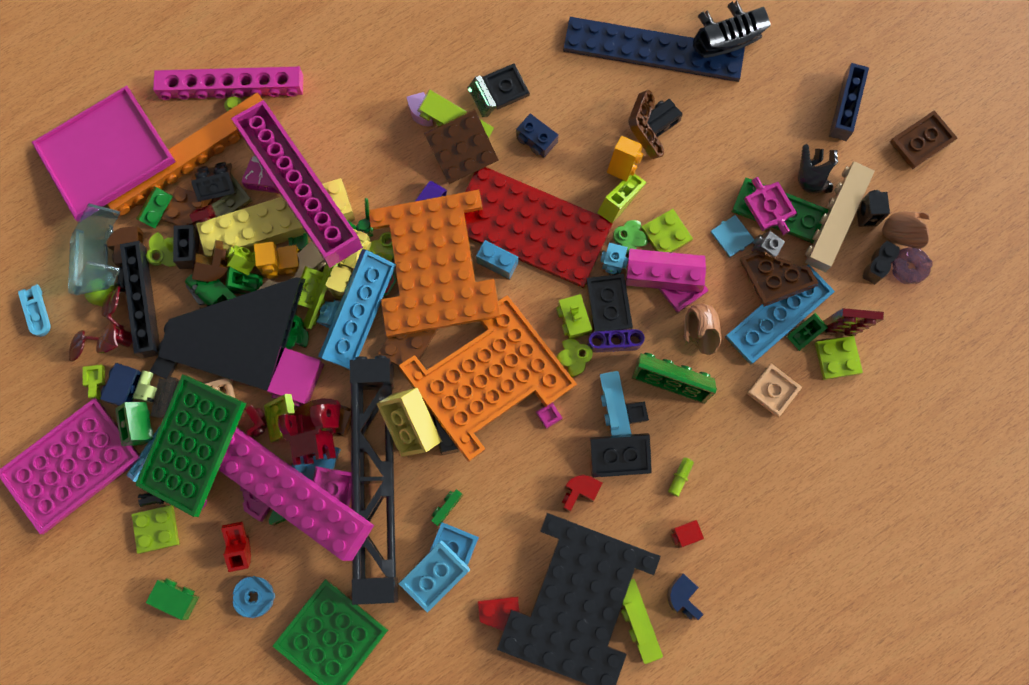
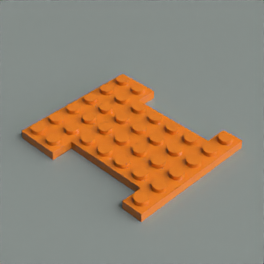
(434, 266)
(488, 377)

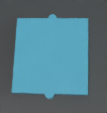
(732, 236)

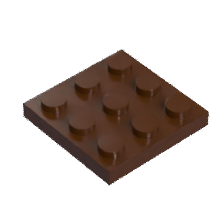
(461, 146)

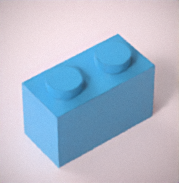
(497, 259)

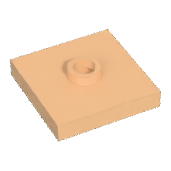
(774, 390)

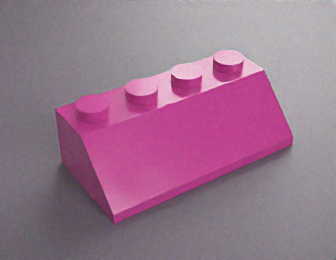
(666, 270)

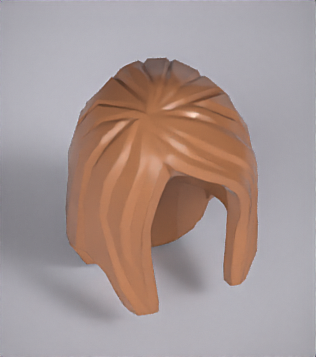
(906, 229)
(703, 328)

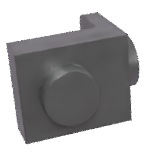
(768, 242)

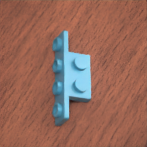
(615, 404)

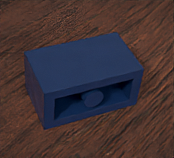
(120, 385)

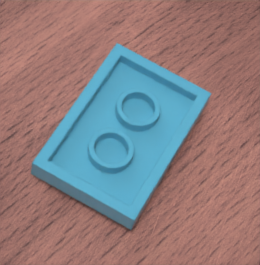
(434, 576)

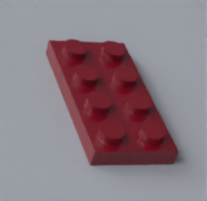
(852, 321)

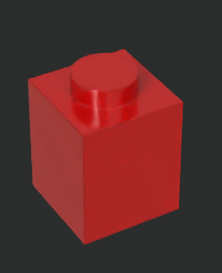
(686, 534)

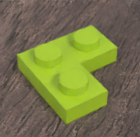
(275, 408)

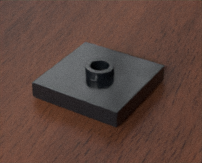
(506, 86)

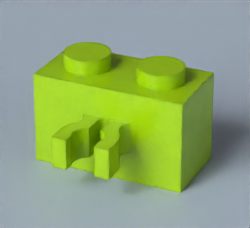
(574, 317)

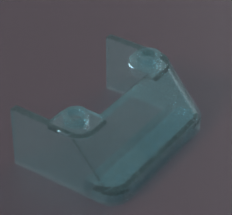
(89, 251)

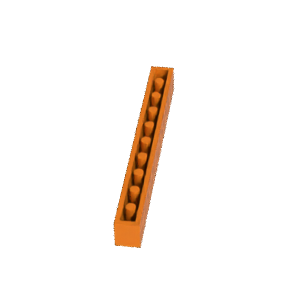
(188, 155)

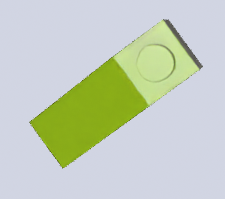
(620, 198)

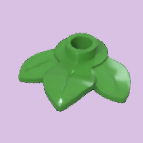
(633, 236)

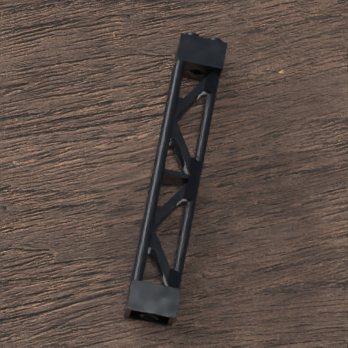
(372, 375)

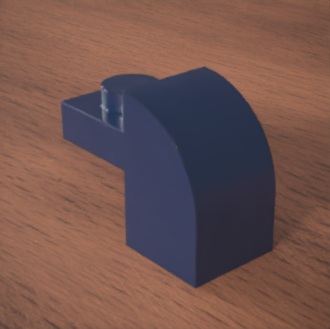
(679, 594)

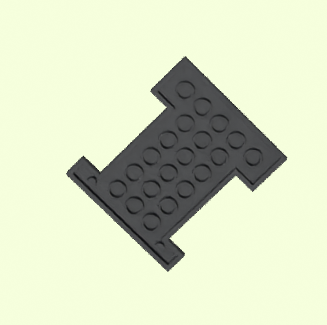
(577, 605)

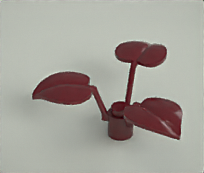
(110, 337)

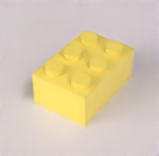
(409, 422)

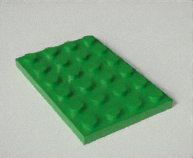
(190, 445)

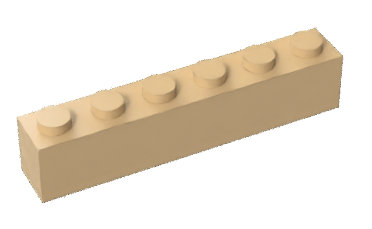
(839, 217)

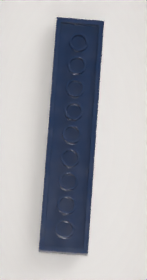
(648, 49)

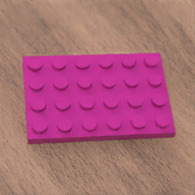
(68, 466)

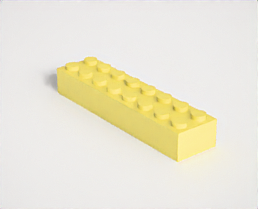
(264, 222)

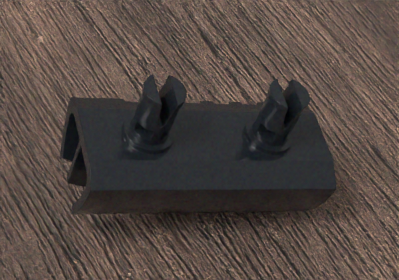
(731, 33)

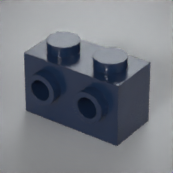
(536, 135)

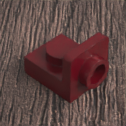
(203, 214)

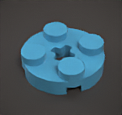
(255, 608)

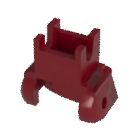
(311, 430)

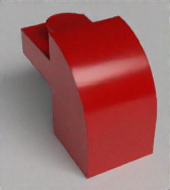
(581, 485)
(238, 548)

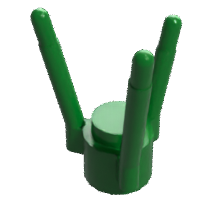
(364, 224)

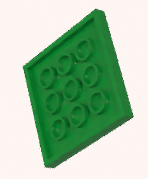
(330, 637)

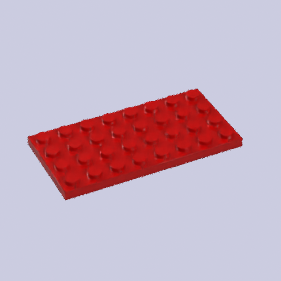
(536, 226)

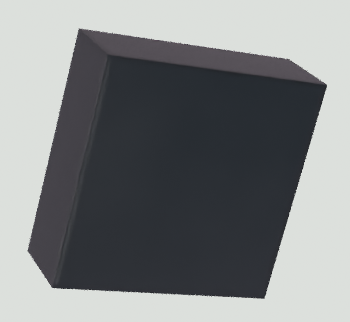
(163, 367)
(637, 412)

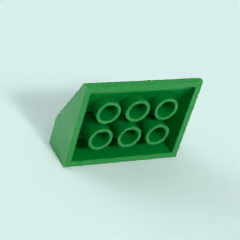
(674, 378)

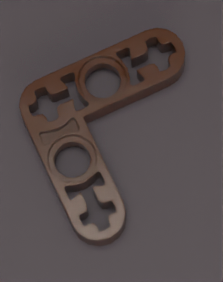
(641, 129)

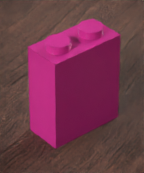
(296, 376)

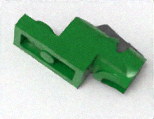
(208, 292)

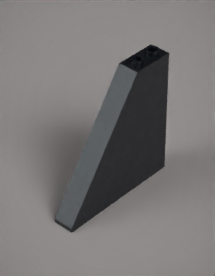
(237, 336)

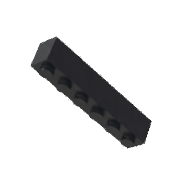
(140, 299)

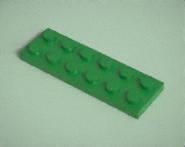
(801, 225)

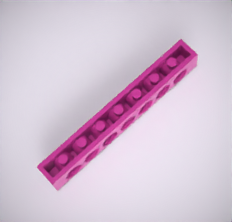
(202, 78)

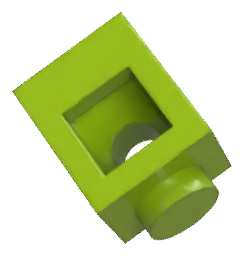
(241, 259)

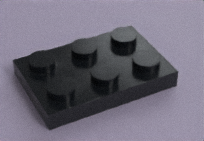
(609, 303)
(620, 455)

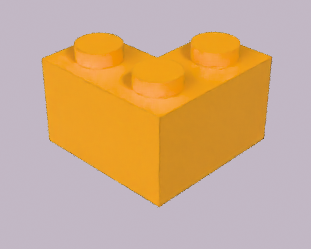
(624, 158)
(276, 261)

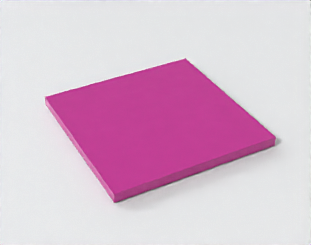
(103, 152)

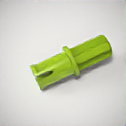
(681, 477)

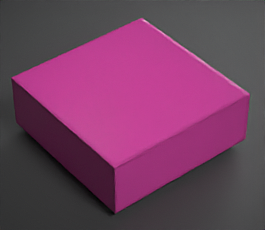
(549, 415)

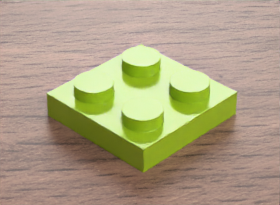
(667, 232)
(838, 357)
(155, 529)

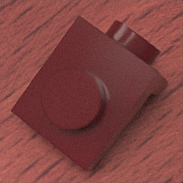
(257, 416)

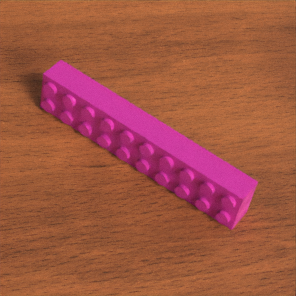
(297, 184)
(295, 497)

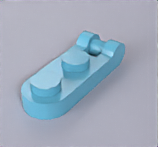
(35, 311)

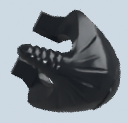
(814, 178)

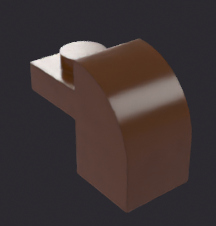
(122, 236)
(210, 267)

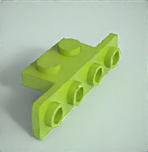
(313, 292)
(640, 624)

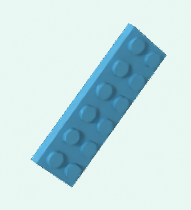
(357, 309)
(771, 323)

